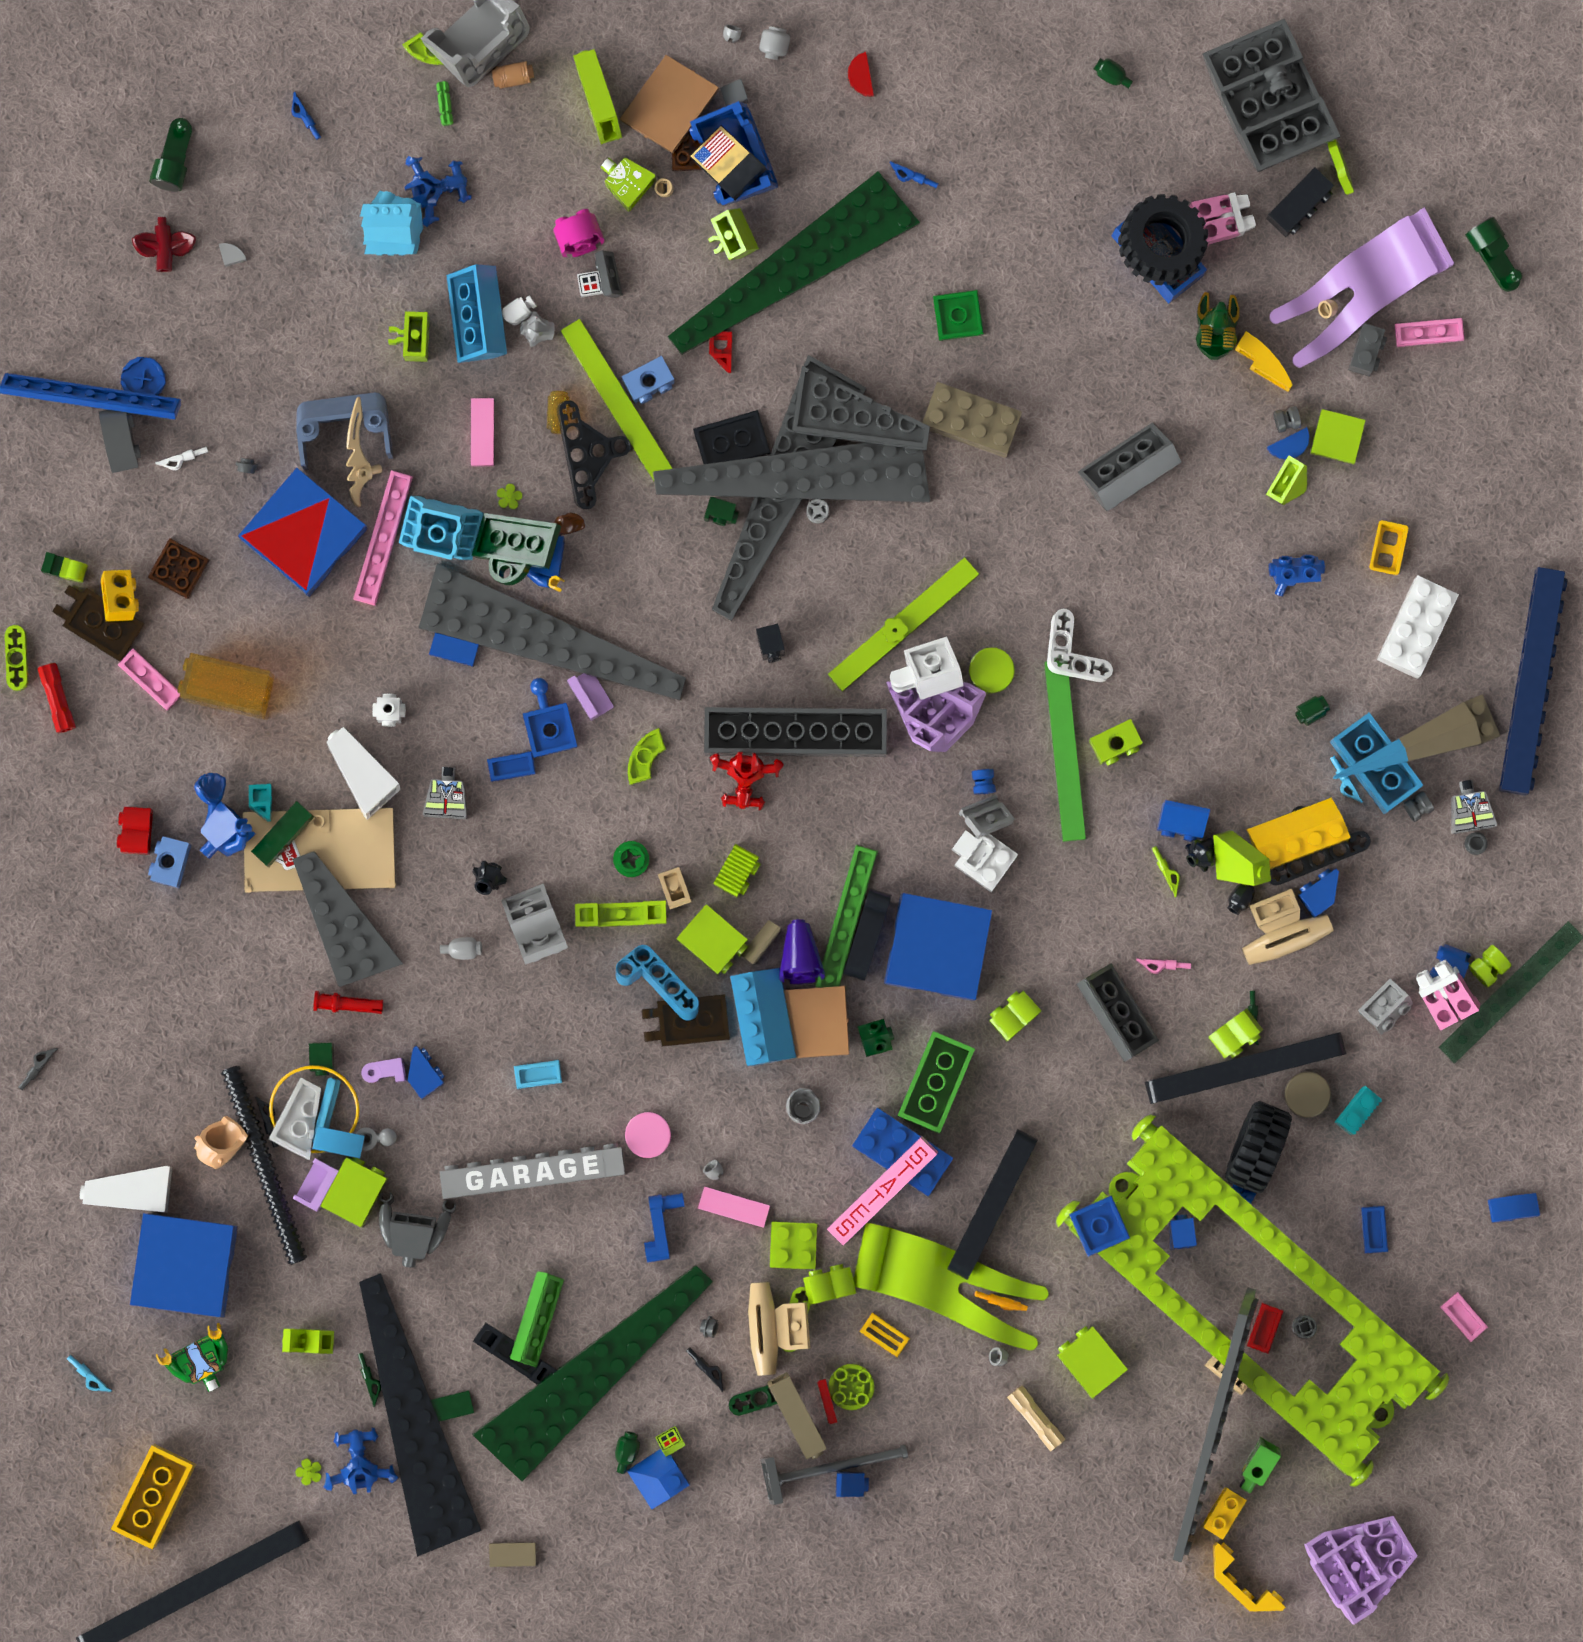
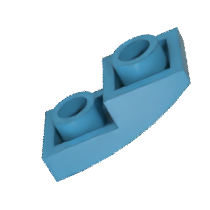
(338, 1142)

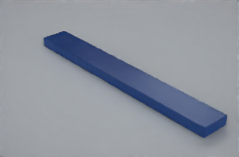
(90, 396)

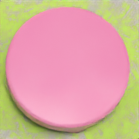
(647, 1135)

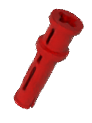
(337, 1002)

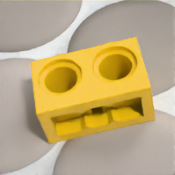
(113, 595)
(1223, 1513)

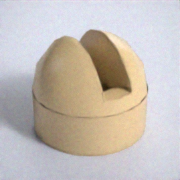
(659, 187)
(1327, 308)

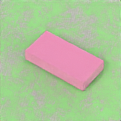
(1464, 1317)

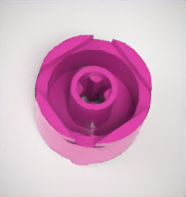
(578, 233)

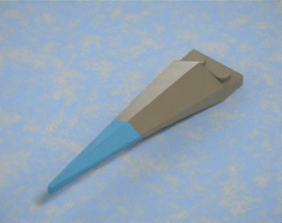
(1456, 729)

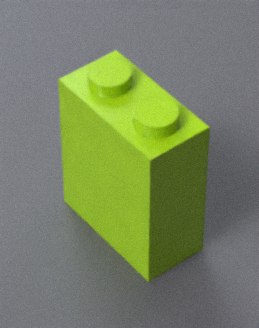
(713, 940)
(354, 1191)
(1091, 1361)

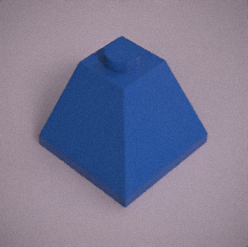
(658, 1478)

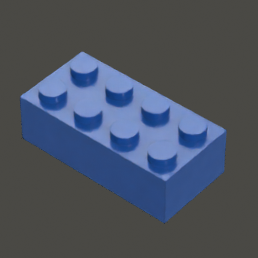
(887, 1140)

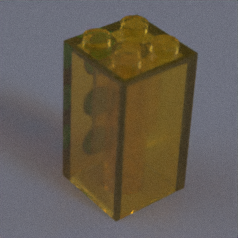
(226, 686)

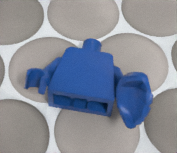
(222, 826)

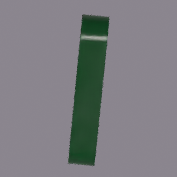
(742, 1397)

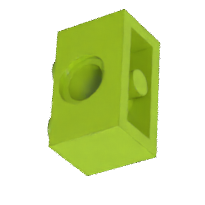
(1126, 733)

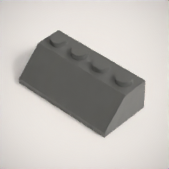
(1130, 466)

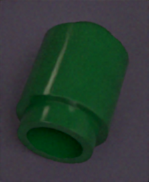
(1312, 710)

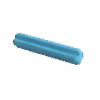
(328, 1104)

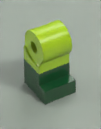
(63, 568)

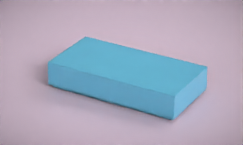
(538, 1074)

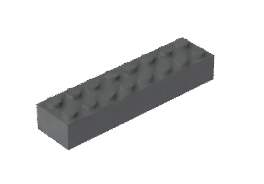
(795, 732)

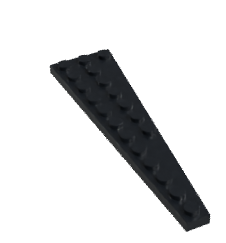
(429, 1476)

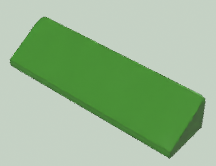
(536, 1319)

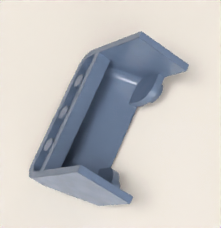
(339, 409)

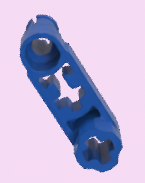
(658, 1249)

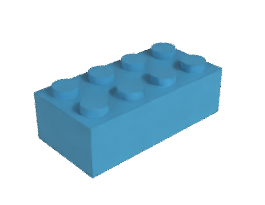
(1385, 785)

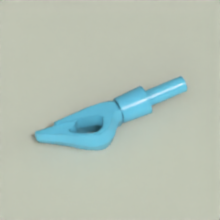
(1346, 782)
(85, 1372)

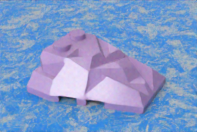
(1360, 1564)

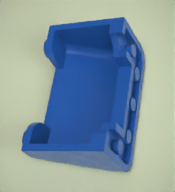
(740, 123)

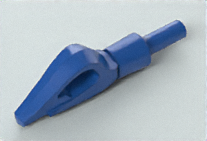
(307, 119)
(918, 177)

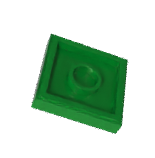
(958, 315)

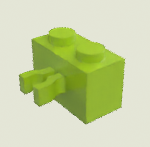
(733, 234)
(415, 336)

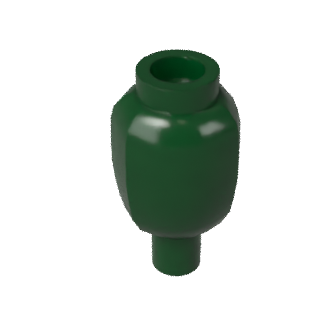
(1112, 73)
(626, 1450)

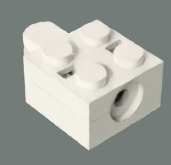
(929, 669)

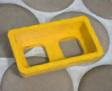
(1396, 550)

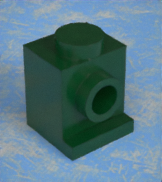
(721, 512)

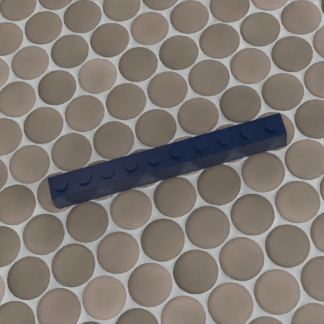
(1532, 681)

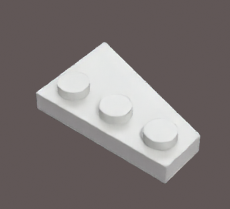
(297, 1121)

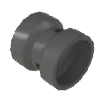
(1279, 82)
(1287, 419)
(1418, 806)
(1301, 1328)

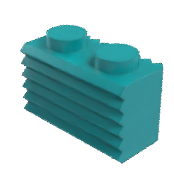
(1358, 1110)

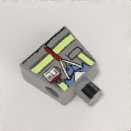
(446, 797)
(1471, 810)

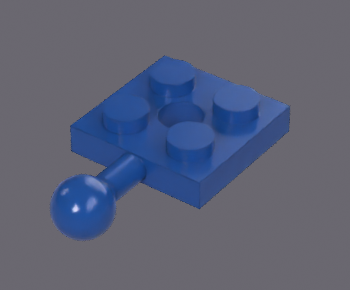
(537, 720)

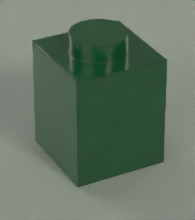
(321, 1055)

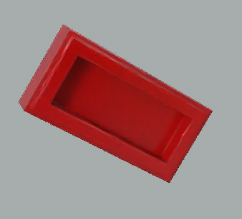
(1265, 1328)

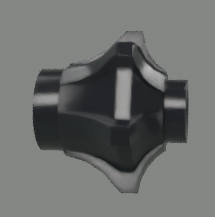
(1201, 853)
(488, 877)

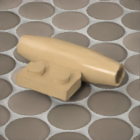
(1283, 928)
(774, 1328)

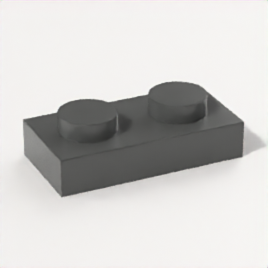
(608, 274)

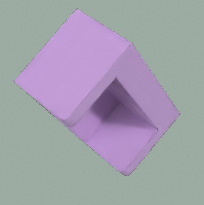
(316, 1185)

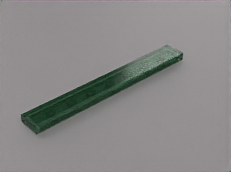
(1511, 992)

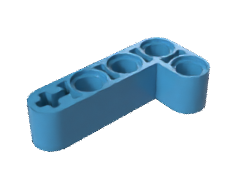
(660, 984)

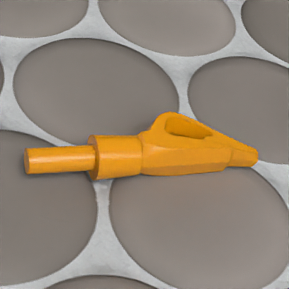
(1003, 1302)

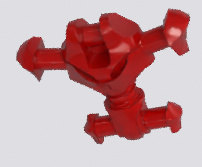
(745, 771)

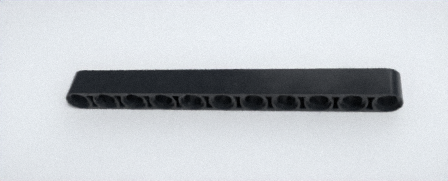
(198, 1585)

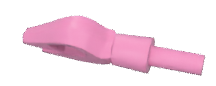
(1167, 964)

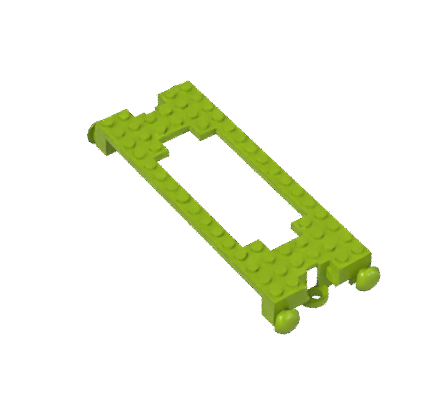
(1384, 1363)

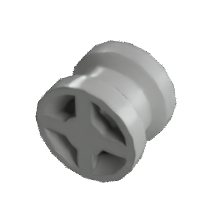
(819, 508)

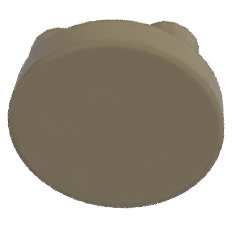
(1307, 1094)

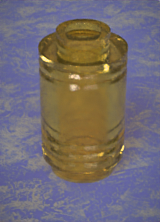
(554, 400)

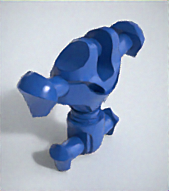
(428, 189)
(359, 1471)

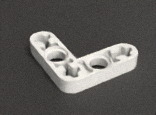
(1064, 652)

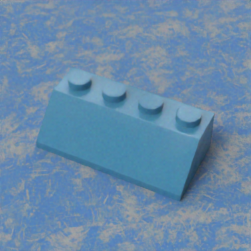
(476, 313)
(763, 1017)

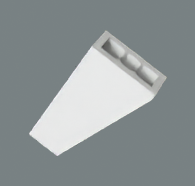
(364, 775)
(133, 1190)

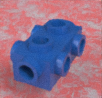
(1295, 570)

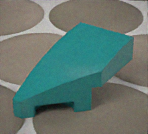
(261, 800)

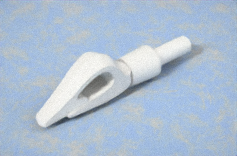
(185, 456)

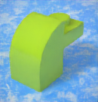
(308, 1341)

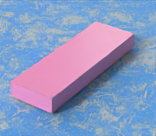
(1429, 332)
(482, 431)
(150, 679)
(733, 1207)

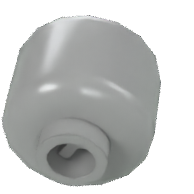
(774, 42)

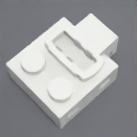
(983, 859)

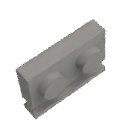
(986, 816)

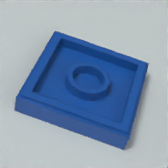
(1099, 1226)

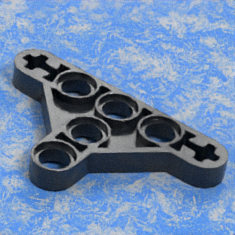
(585, 441)
(1329, 857)

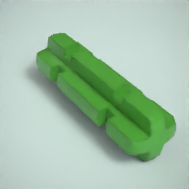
(444, 103)

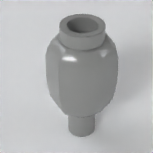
(462, 948)

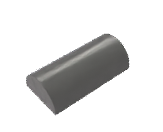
(1117, 1012)

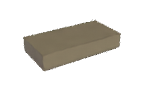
(512, 1554)

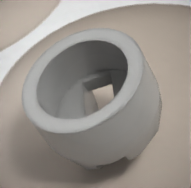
(732, 32)
(715, 1172)
(993, 1355)

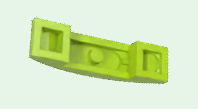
(620, 914)

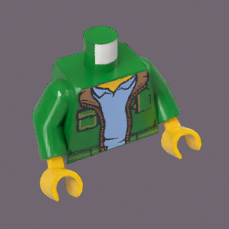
(199, 1360)

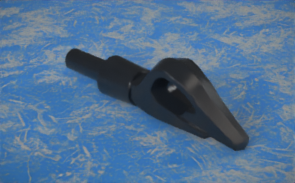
(266, 1118)
(703, 1366)

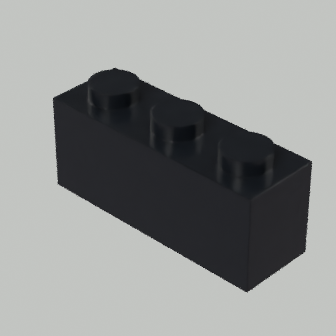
(1301, 203)

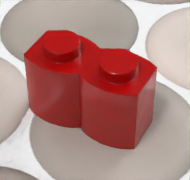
(136, 830)

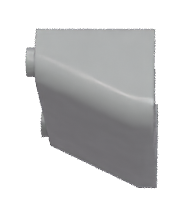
(479, 39)

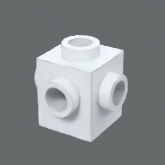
(393, 717)

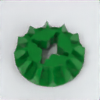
(620, 856)

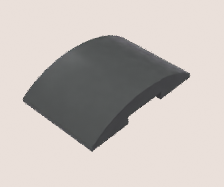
(1265, 124)

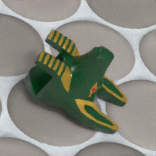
(1217, 327)

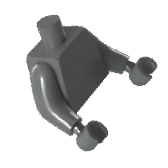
(412, 1234)

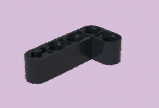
(867, 934)

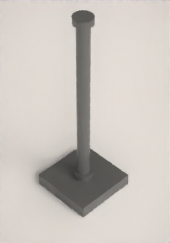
(774, 1479)

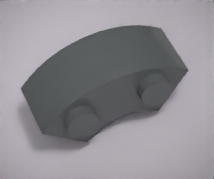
(119, 440)

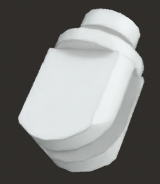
(518, 310)

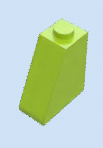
(1239, 860)

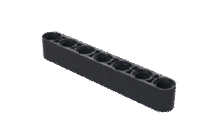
(992, 1204)

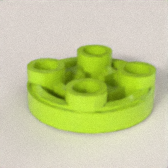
(991, 670)
(851, 1387)

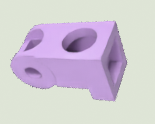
(376, 1071)

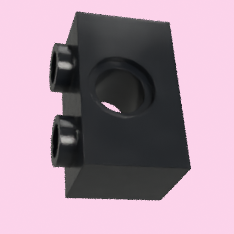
(770, 643)

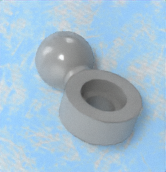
(386, 1137)

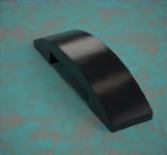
(502, 1346)

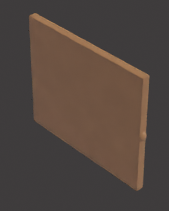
(669, 103)
(818, 1021)

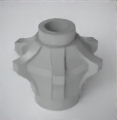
(537, 329)

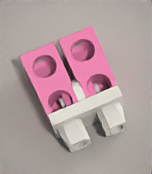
(1224, 216)
(1447, 995)

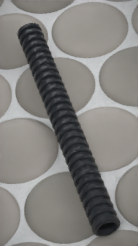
(264, 1165)

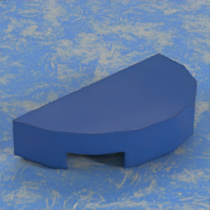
(1290, 446)

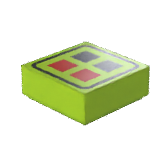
(670, 1441)

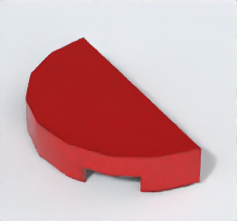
(859, 75)
(827, 1402)

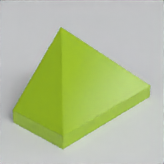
(1289, 482)

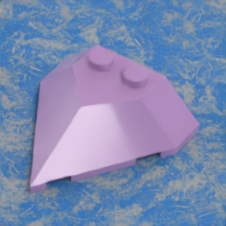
(941, 718)

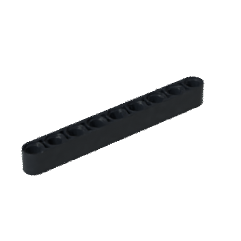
(1245, 1068)

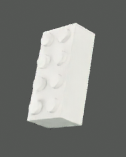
(1417, 627)

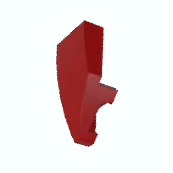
(722, 356)

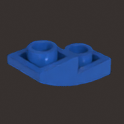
(1514, 1207)

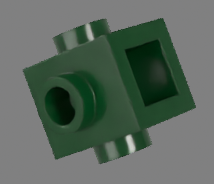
(876, 1037)

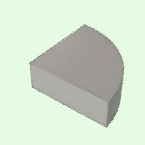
(231, 254)

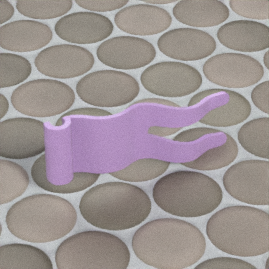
(1376, 274)

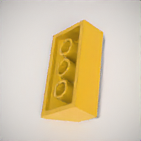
(1300, 833)

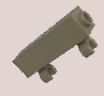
(797, 1416)

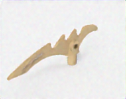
(362, 470)

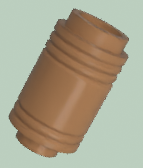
(512, 75)

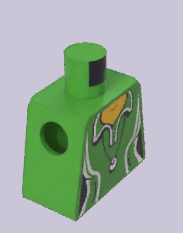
(1264, 1456)

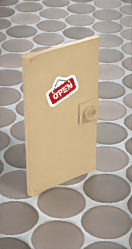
(349, 845)

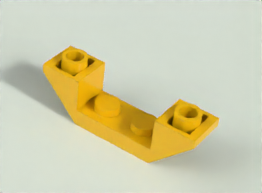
(1266, 1602)

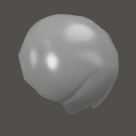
(800, 1113)

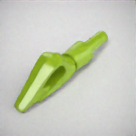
(1164, 867)

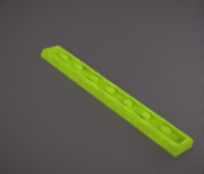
(615, 398)
(912, 616)

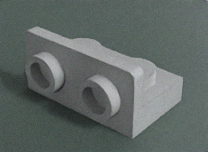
(1386, 1006)

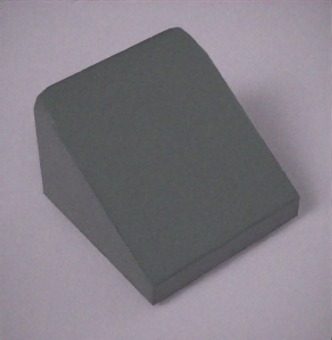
(734, 92)

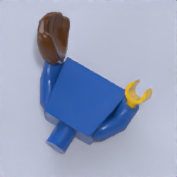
(550, 577)

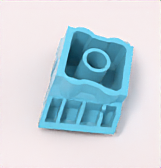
(391, 225)
(440, 528)

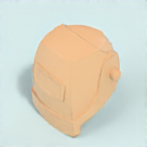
(220, 1142)

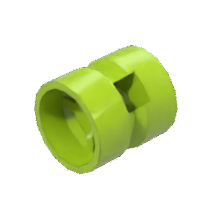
(1489, 966)

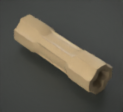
(1036, 1418)

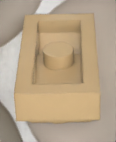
(674, 888)

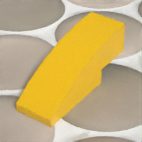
(1264, 362)

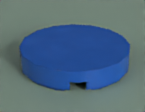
(143, 376)

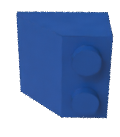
(1182, 820)

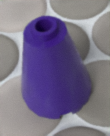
(800, 955)

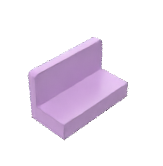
(590, 695)

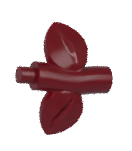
(163, 244)

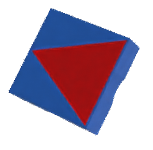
(302, 532)

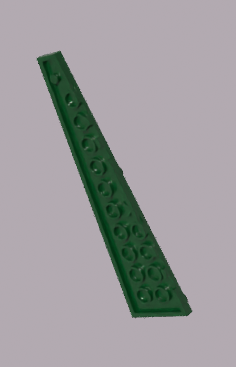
(840, 235)
(548, 1412)

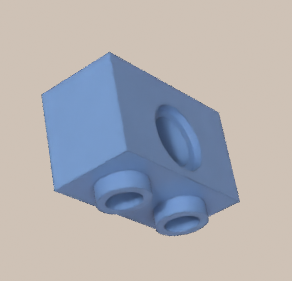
(658, 370)
(173, 875)

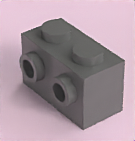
(1366, 350)

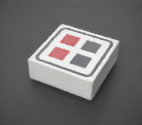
(589, 284)

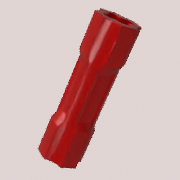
(56, 697)

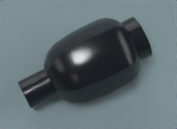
(1240, 898)

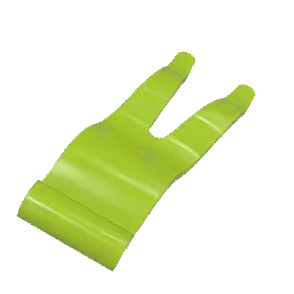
(918, 1273)

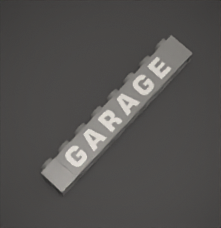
(532, 1172)

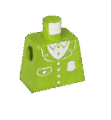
(627, 181)

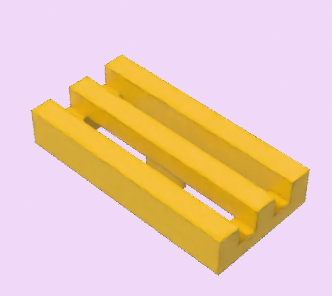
(900, 1345)

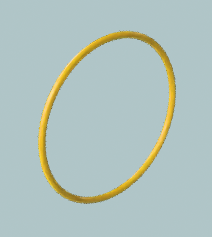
(321, 1068)

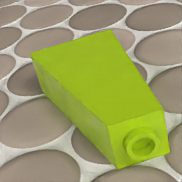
(597, 96)

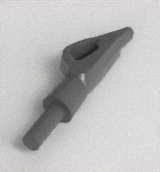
(38, 1065)

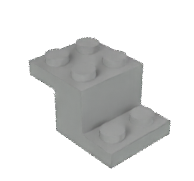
(534, 924)

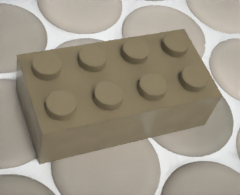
(972, 419)

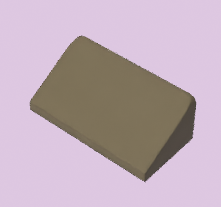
(761, 942)

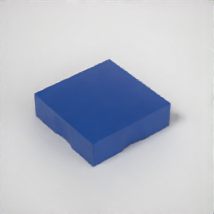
(938, 946)
(183, 1265)

